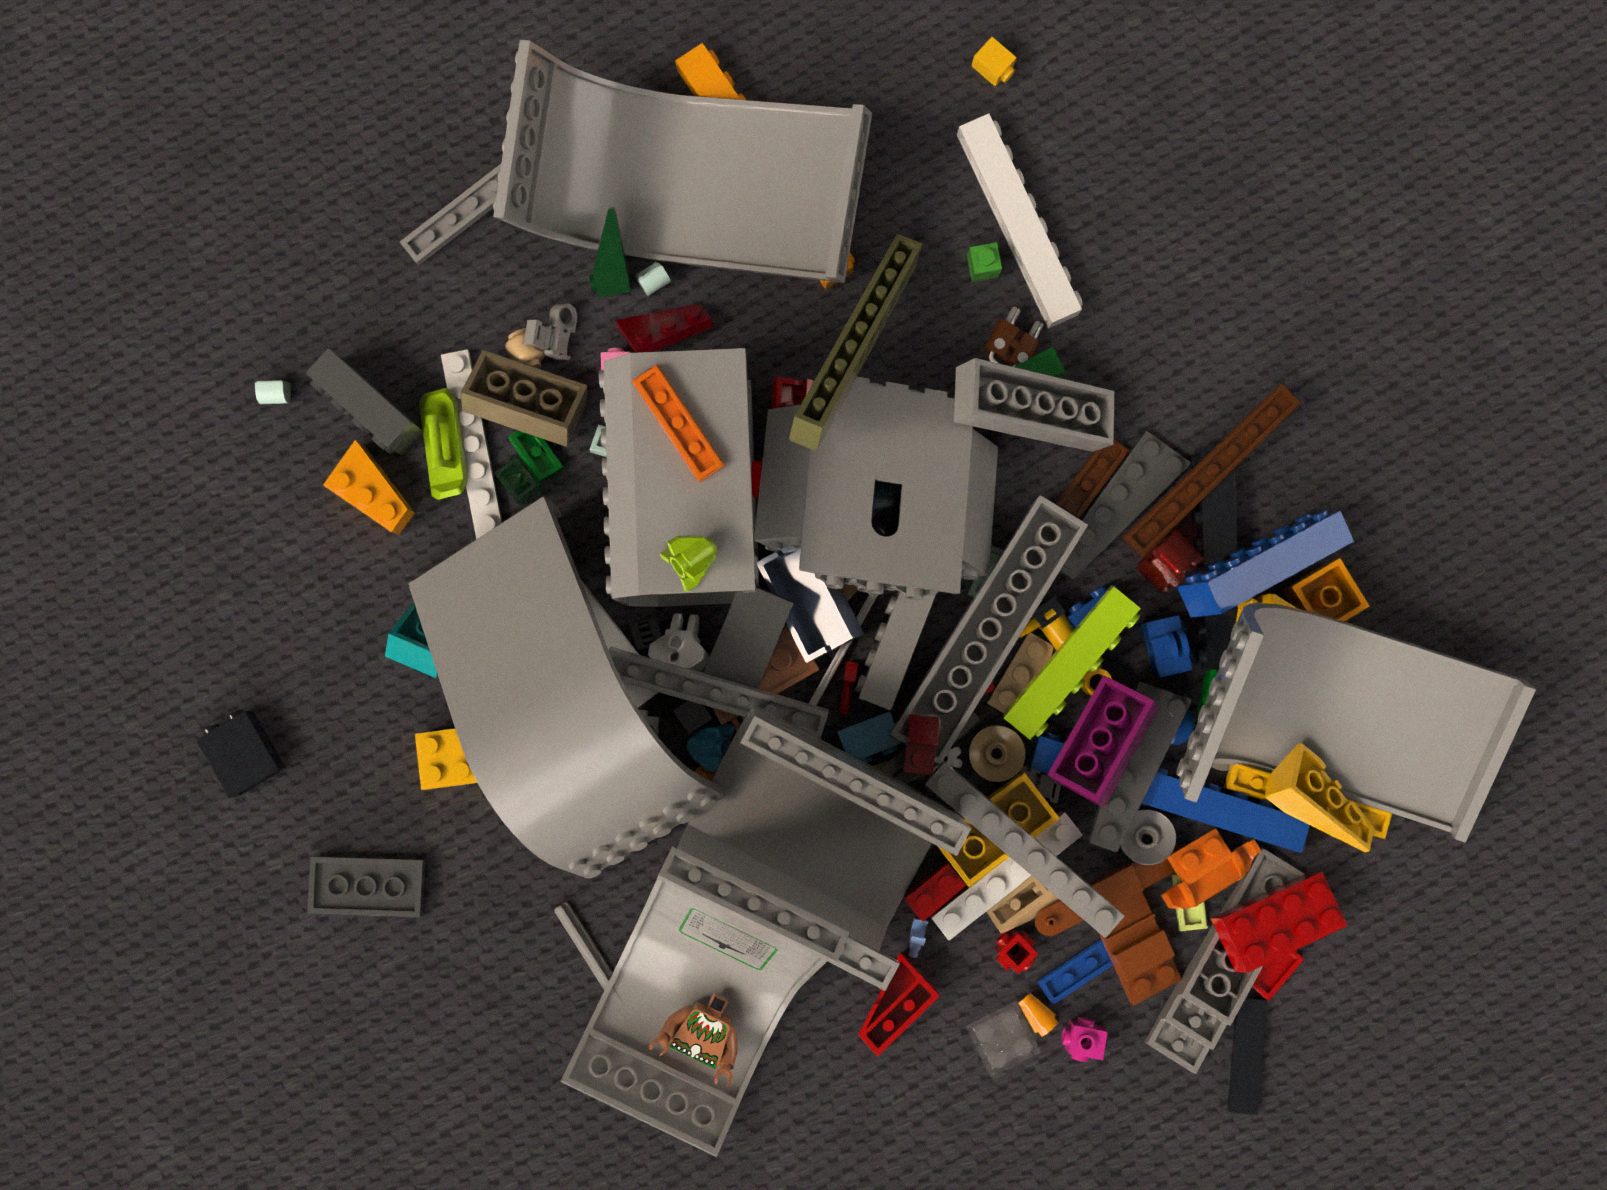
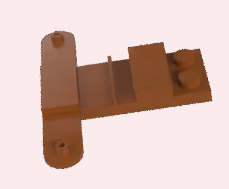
(1136, 944)

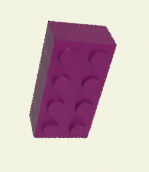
(1103, 741)

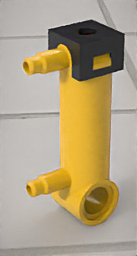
(1056, 627)

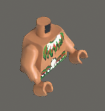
(702, 1035)

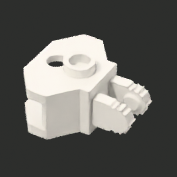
(681, 646)

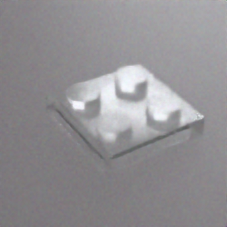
(1002, 1038)

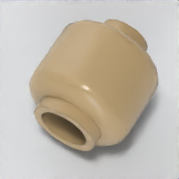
(521, 353)

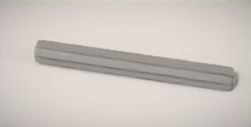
(586, 946)

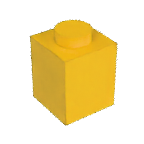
(994, 62)

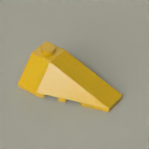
(1307, 793)

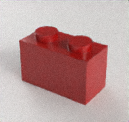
(934, 891)

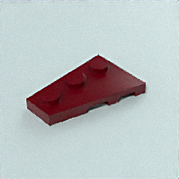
(663, 328)

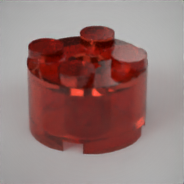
(1168, 561)

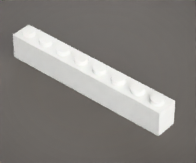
(1019, 220)

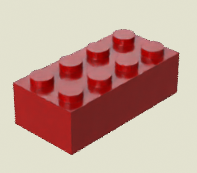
(1278, 922)

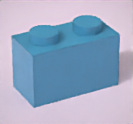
(869, 737)

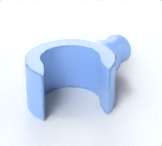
(917, 936)

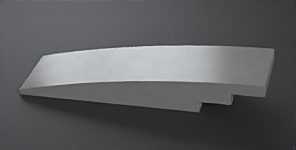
(1210, 987)

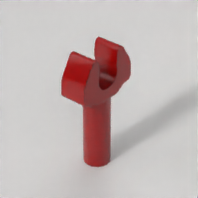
(848, 686)

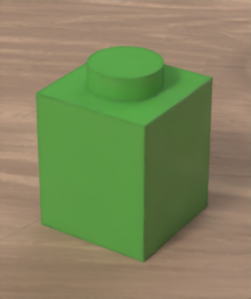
(984, 262)

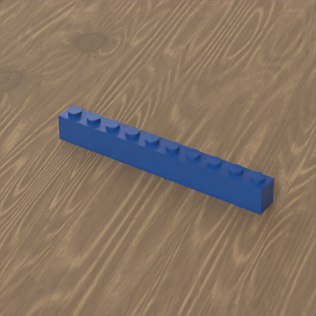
(1212, 807)

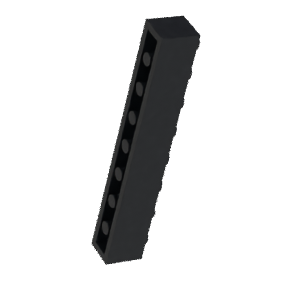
(1215, 541)

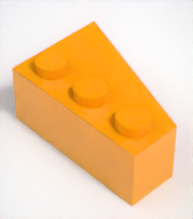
(368, 488)

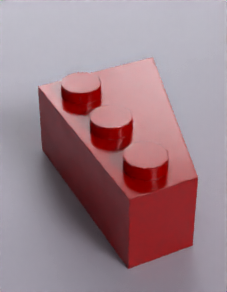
(898, 1006)

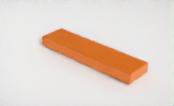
(678, 423)

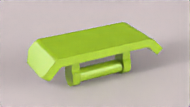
(443, 443)

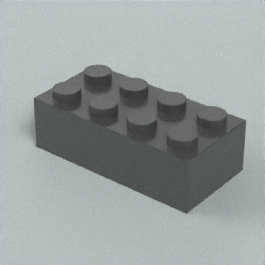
(360, 399)

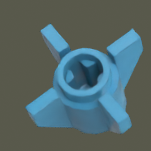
(710, 745)

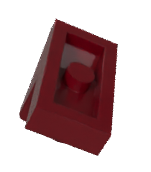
(921, 744)

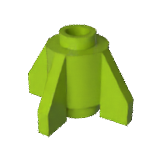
(690, 558)

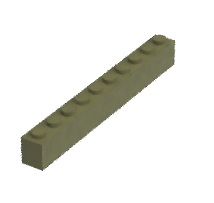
(854, 343)

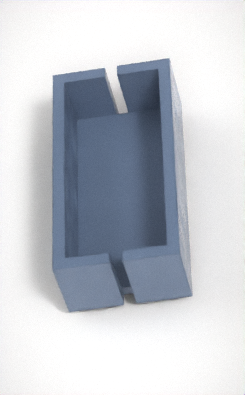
(820, 614)

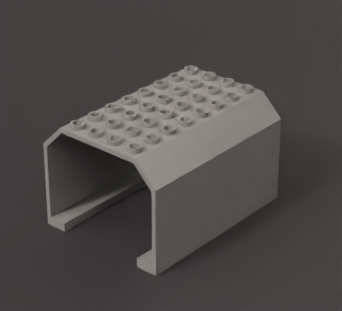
(656, 493)
(821, 833)

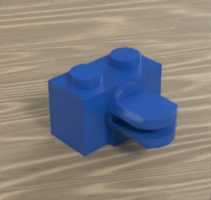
(1167, 646)

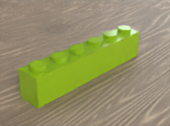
(1071, 662)

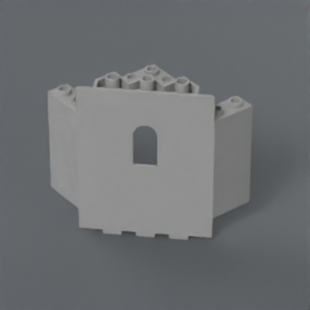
(826, 495)

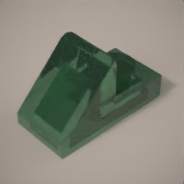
(518, 481)

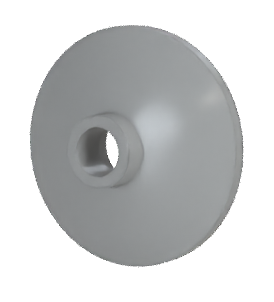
(1158, 828)

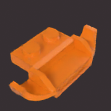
(1206, 869)

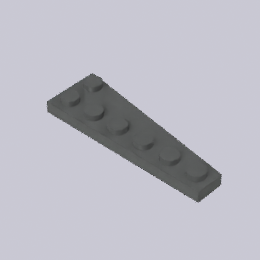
(1133, 487)
(1116, 817)

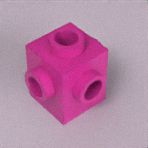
(1093, 1044)

